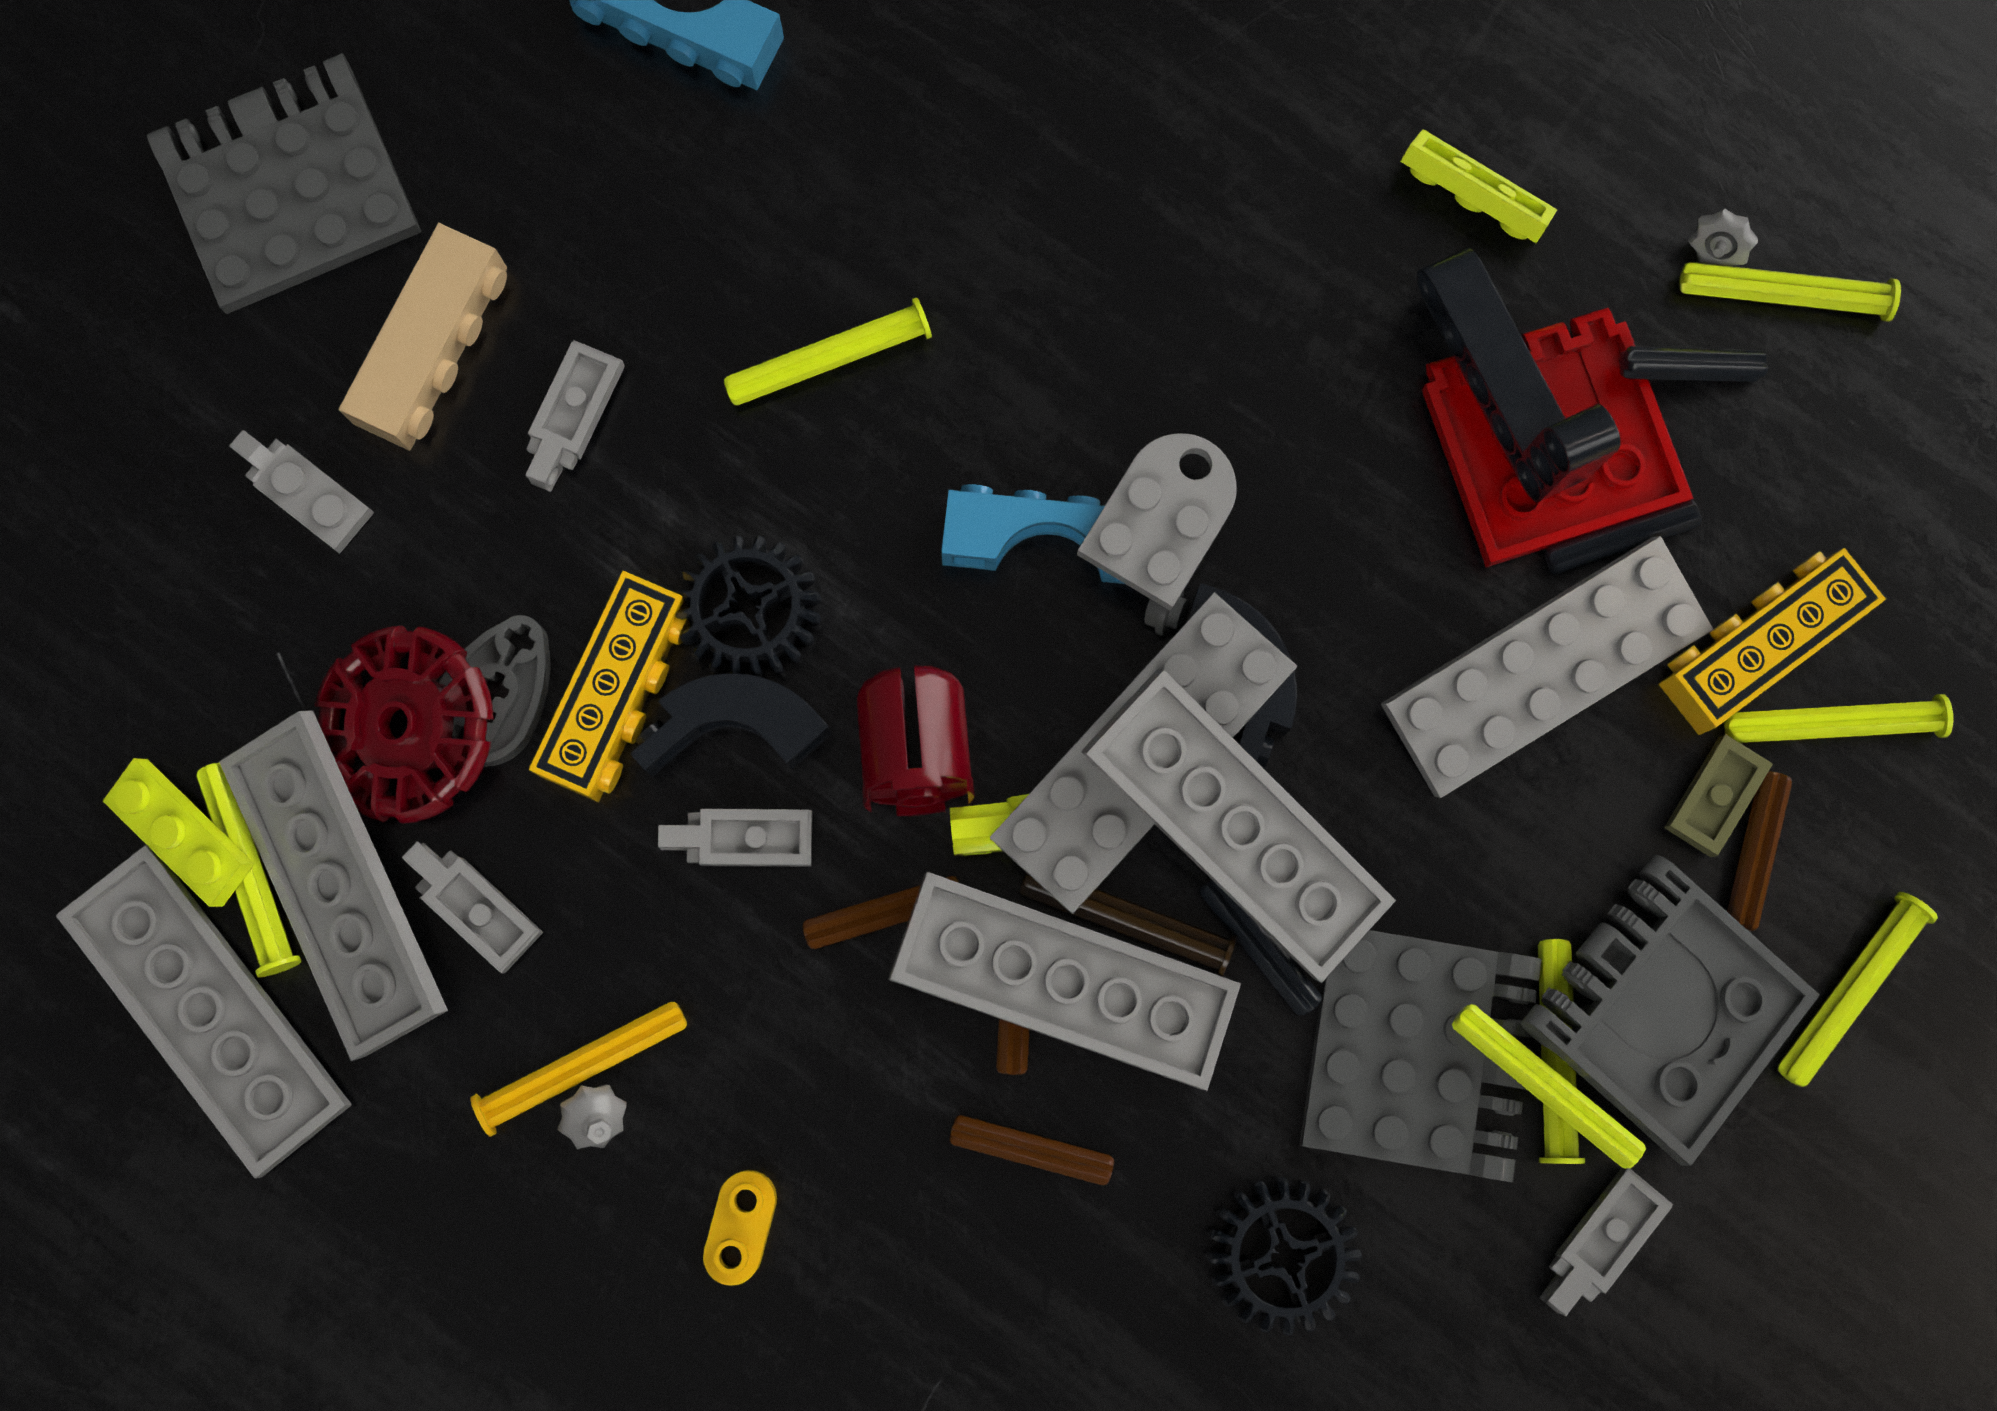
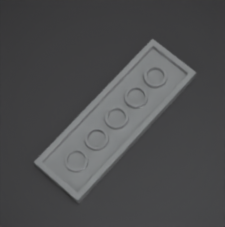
(1547, 666)
(1076, 819)
(1238, 825)
(332, 885)
(1065, 981)
(204, 1011)

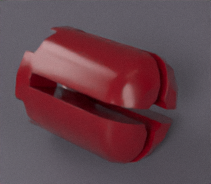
(886, 747)

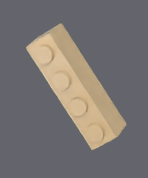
(425, 337)

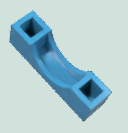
(730, 39)
(987, 525)

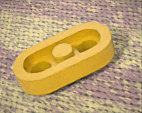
(740, 1228)

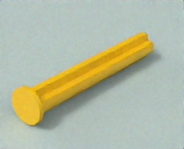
(577, 1066)

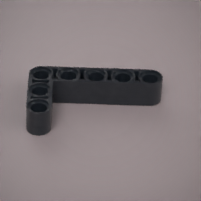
(1540, 443)

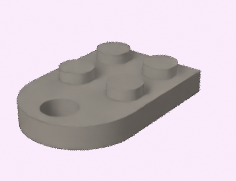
(1161, 520)

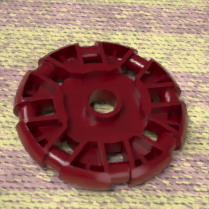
(430, 724)

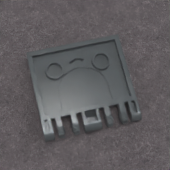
(287, 192)
(1681, 1015)
(1391, 1067)

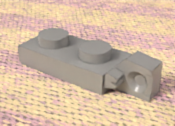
(570, 412)
(303, 490)
(742, 837)
(472, 906)
(1605, 1241)

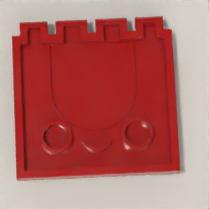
(1579, 373)

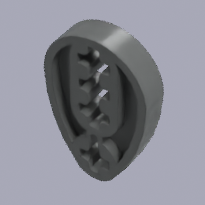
(525, 679)

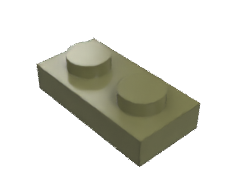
(1718, 795)

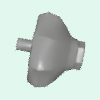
(1723, 239)
(592, 1116)

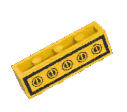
(1770, 641)
(611, 687)

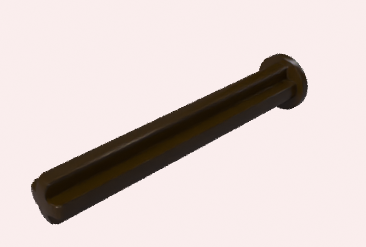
(1144, 925)

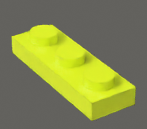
(1478, 187)
(178, 832)

